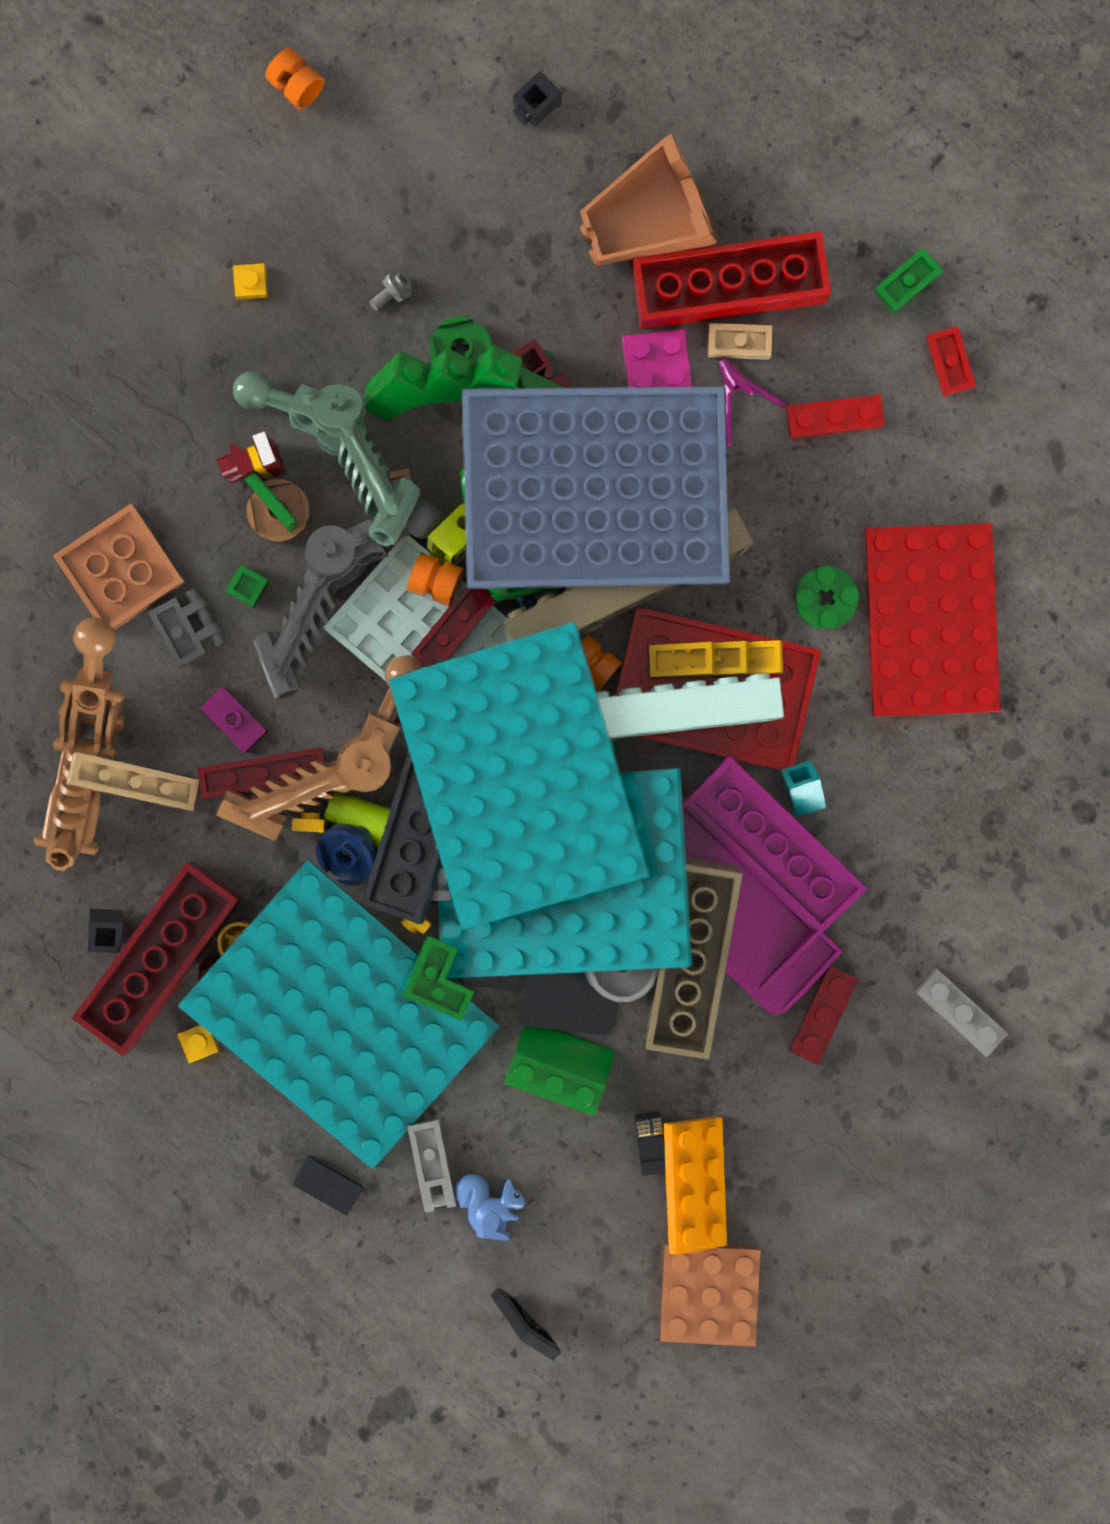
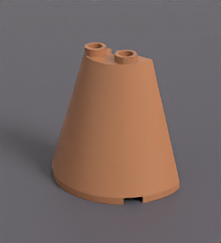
(649, 210)

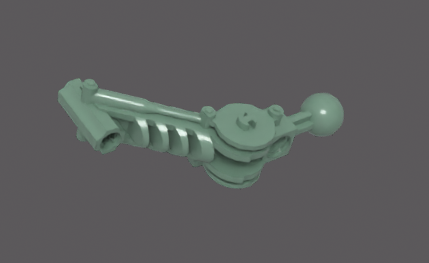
(341, 429)

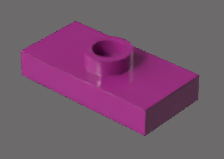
(234, 719)

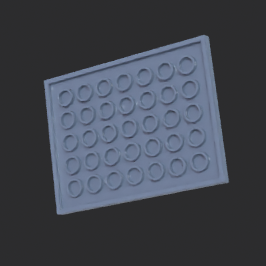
(595, 487)

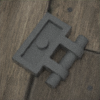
(178, 632)

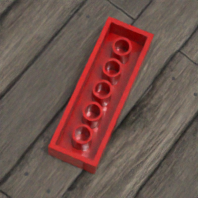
(731, 280)

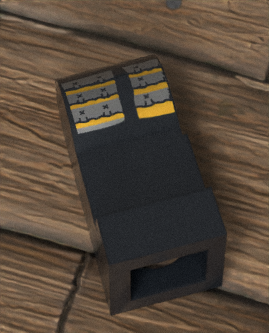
(650, 1143)

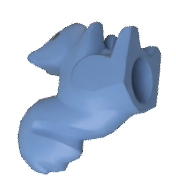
(486, 1213)

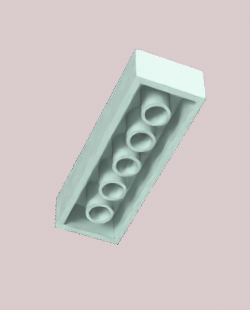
(692, 706)

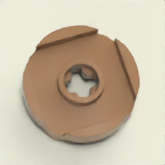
(269, 526)

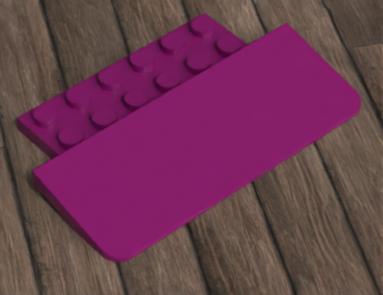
(787, 886)

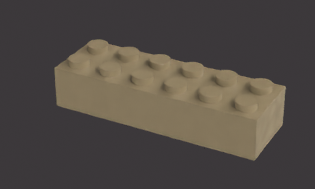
(689, 997)

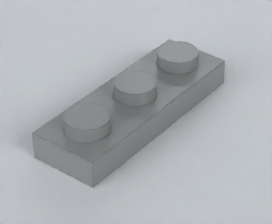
(961, 1012)

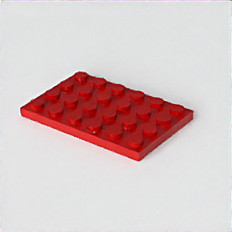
(932, 620)
(761, 743)

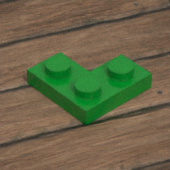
(429, 983)

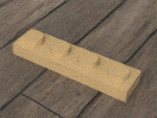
(132, 781)

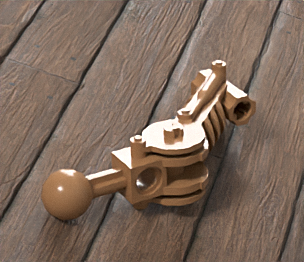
(87, 702)
(360, 766)

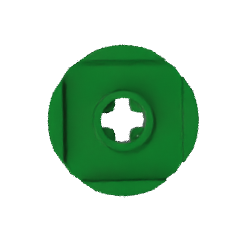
(460, 329)
(844, 597)

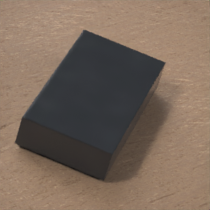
(328, 1185)

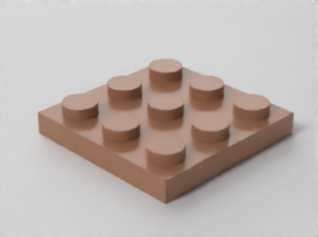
(119, 568)
(710, 1296)

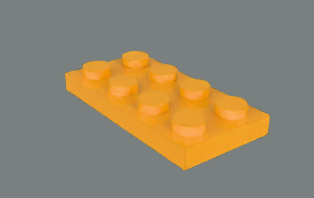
(695, 1185)

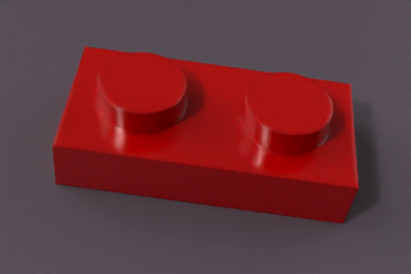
(950, 361)

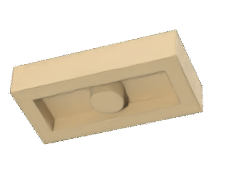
(739, 341)

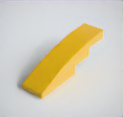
(716, 659)

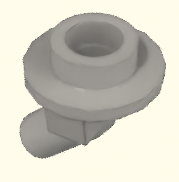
(396, 286)

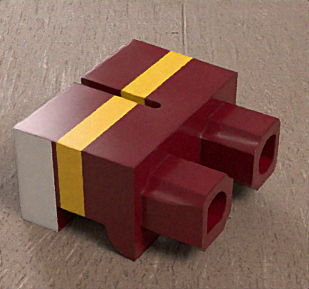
(259, 459)

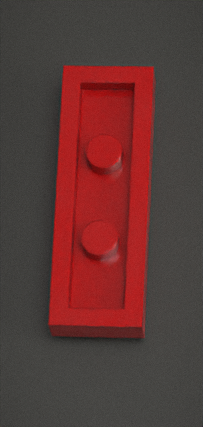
(835, 416)

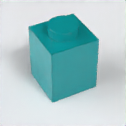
(803, 788)

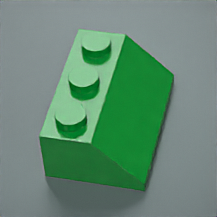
(560, 1068)

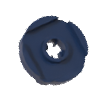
(357, 843)

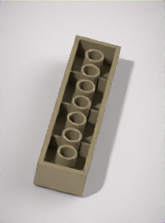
(599, 604)

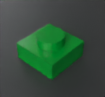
(247, 586)

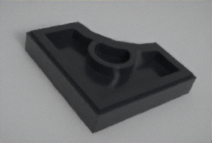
(524, 1325)

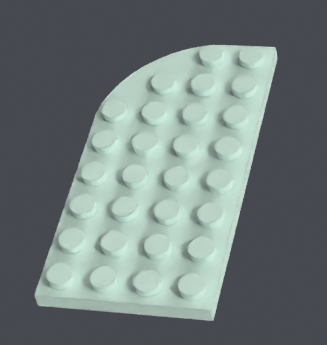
(389, 621)

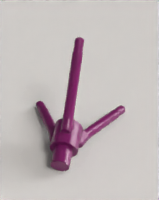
(735, 381)

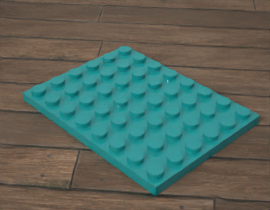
(519, 776)
(607, 930)
(323, 1019)

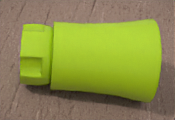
(358, 812)

